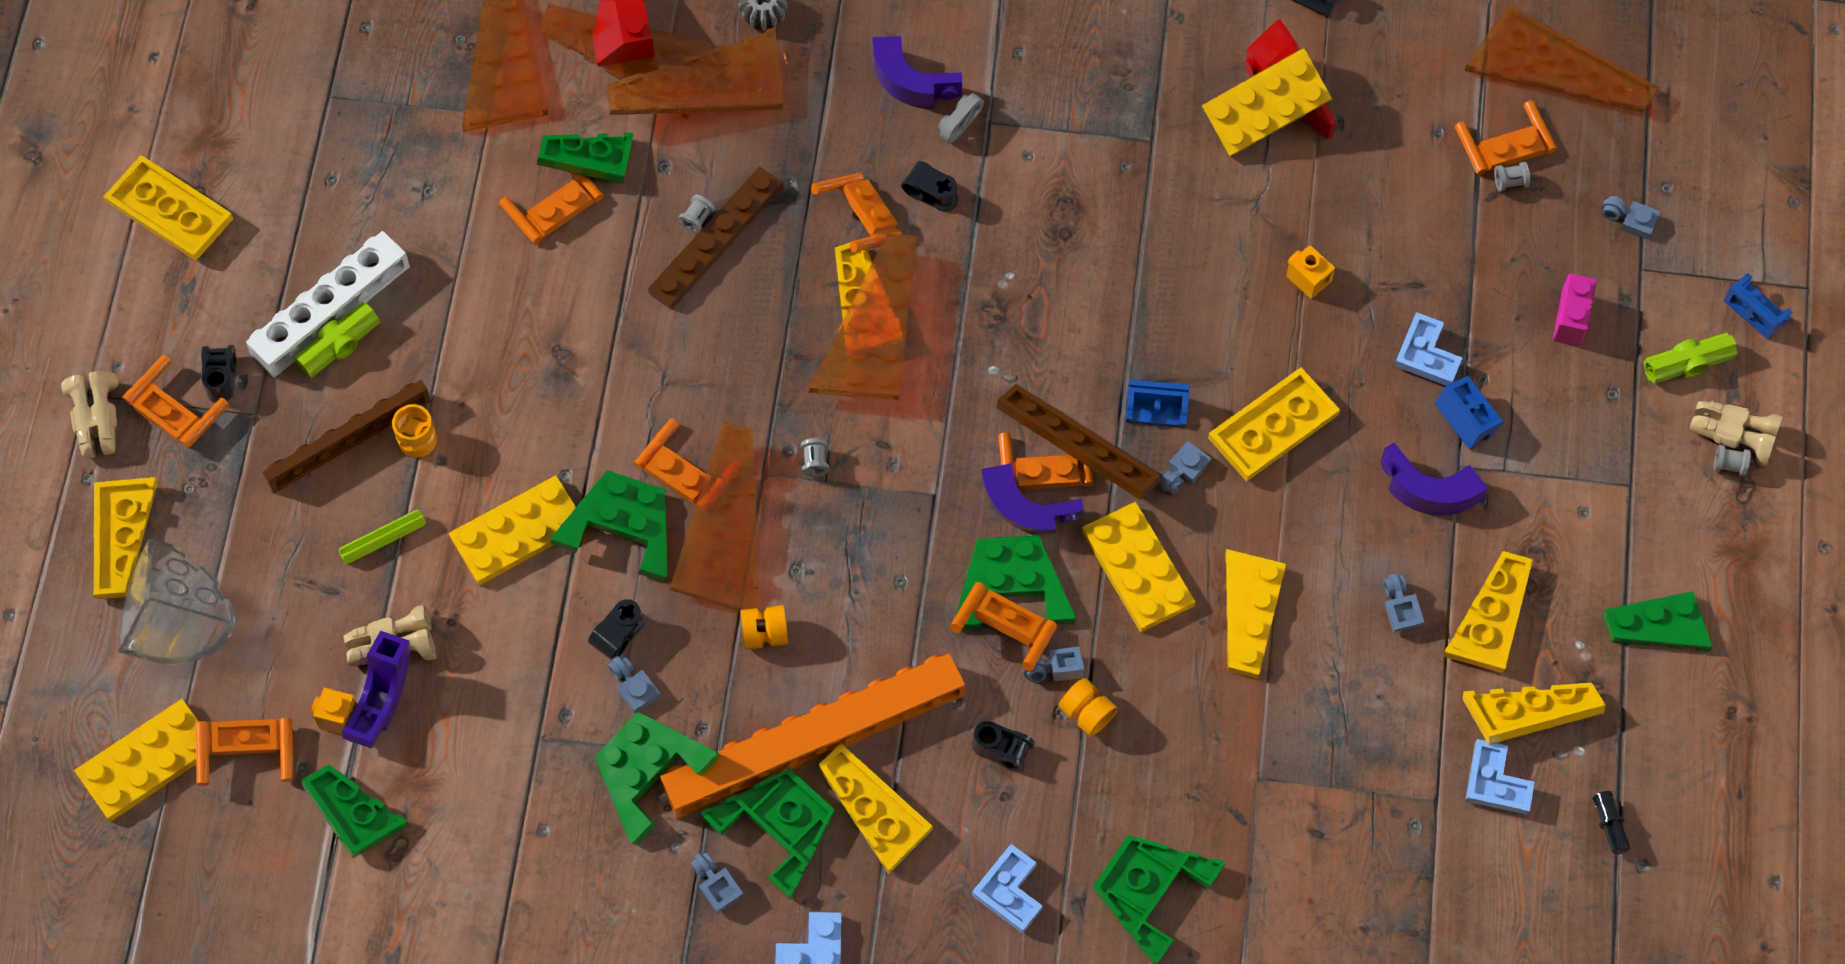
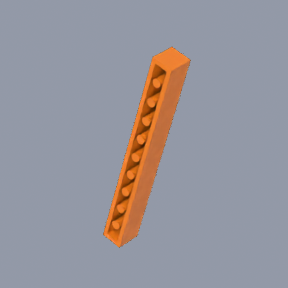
(815, 734)

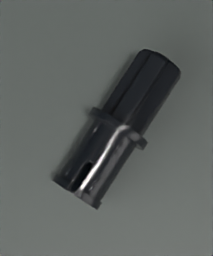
(1611, 822)

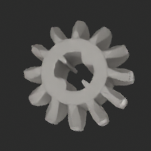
(763, 12)

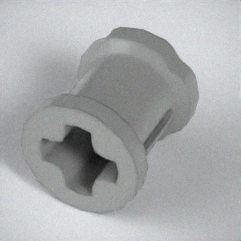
(1512, 176)
(696, 213)
(814, 457)
(1732, 460)

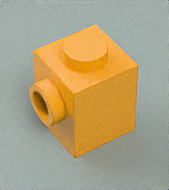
(1310, 271)
(333, 710)

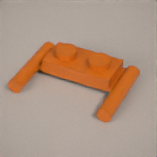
(1509, 147)
(866, 205)
(554, 209)
(166, 411)
(669, 467)
(1045, 471)
(1008, 619)
(244, 738)

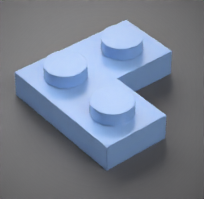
(1422, 357)
(1488, 784)
(1001, 890)
(822, 945)

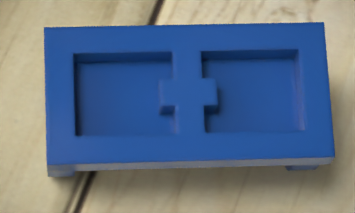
(1756, 307)
(1157, 403)
(1468, 412)

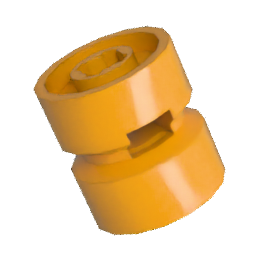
(414, 430)
(775, 627)
(1085, 705)

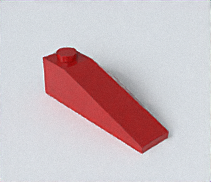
(622, 32)
(1270, 49)

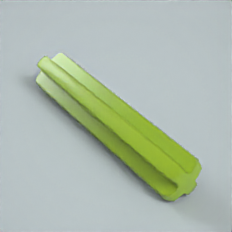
(382, 536)

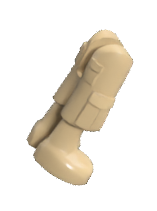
(93, 421)
(1726, 427)
(362, 638)

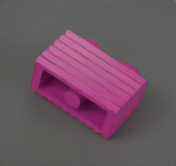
(1574, 309)

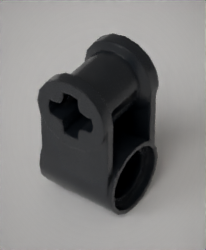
(931, 186)
(218, 367)
(613, 633)
(1003, 747)

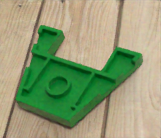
(625, 510)
(1016, 569)
(638, 759)
(787, 813)
(1138, 881)

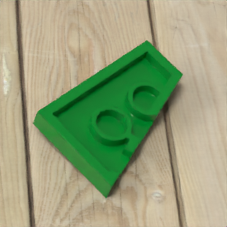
(593, 157)
(1660, 621)
(350, 812)

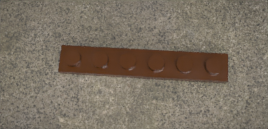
(715, 238)
(339, 440)
(1078, 441)

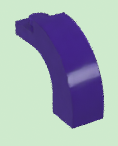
(906, 83)
(1430, 494)
(1019, 511)
(383, 687)

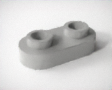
(966, 111)

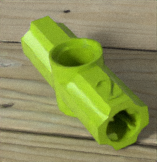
(337, 339)
(1690, 358)

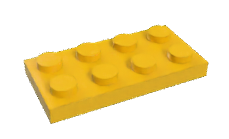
(1267, 102)
(168, 207)
(1273, 424)
(513, 530)
(1138, 567)
(142, 761)

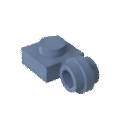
(1638, 219)
(1186, 463)
(1402, 611)
(1063, 664)
(636, 689)
(720, 887)

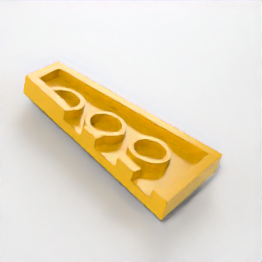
(851, 272)
(119, 528)
(1251, 603)
(1491, 621)
(1531, 710)
(877, 810)

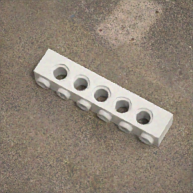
(368, 282)

